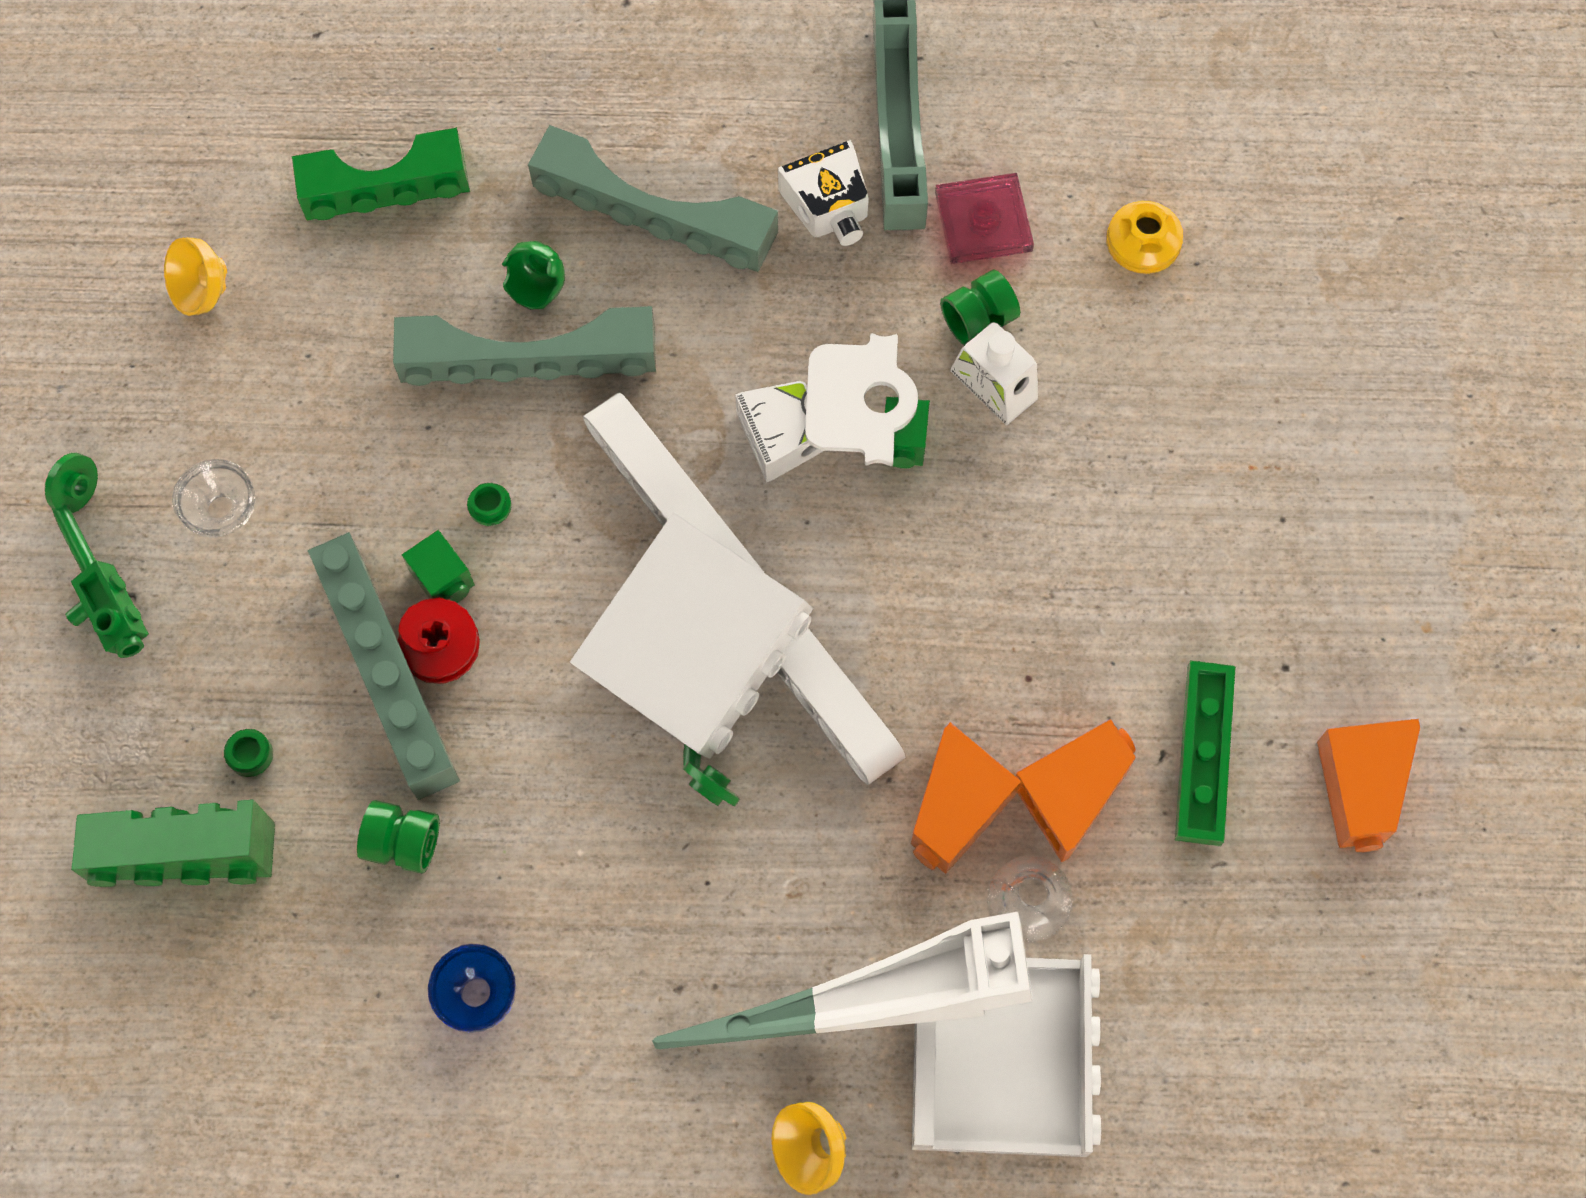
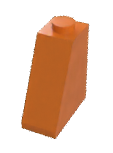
(1367, 779)
(1075, 784)
(960, 800)

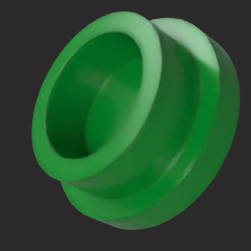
(489, 504)

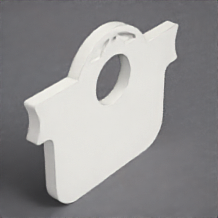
(836, 392)

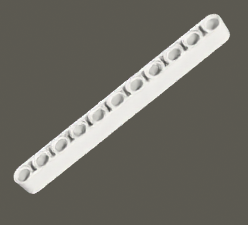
(807, 665)

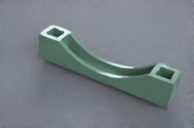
(899, 115)
(727, 228)
(610, 344)
(383, 667)

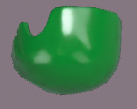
(533, 274)

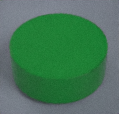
(248, 752)

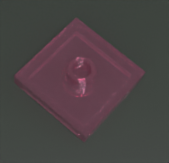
(984, 218)

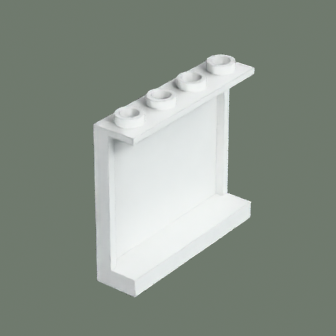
(693, 636)
(1017, 1074)

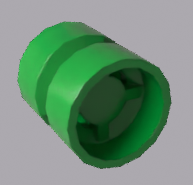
(974, 309)
(390, 834)

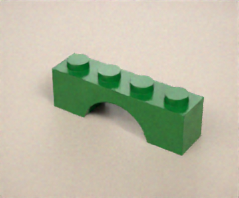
(428, 171)

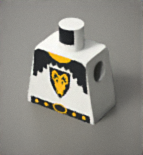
(827, 192)

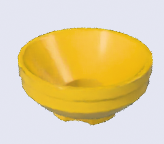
(1144, 251)
(193, 276)
(799, 1148)

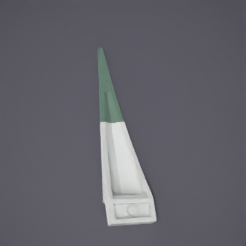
(938, 980)

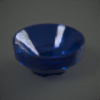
(455, 972)

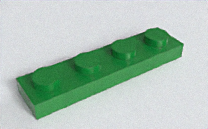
(1205, 753)

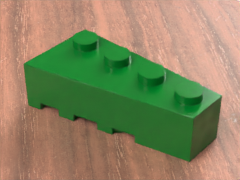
(175, 845)

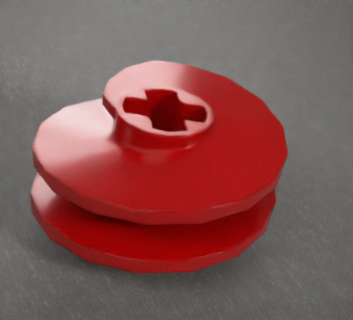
(424, 625)

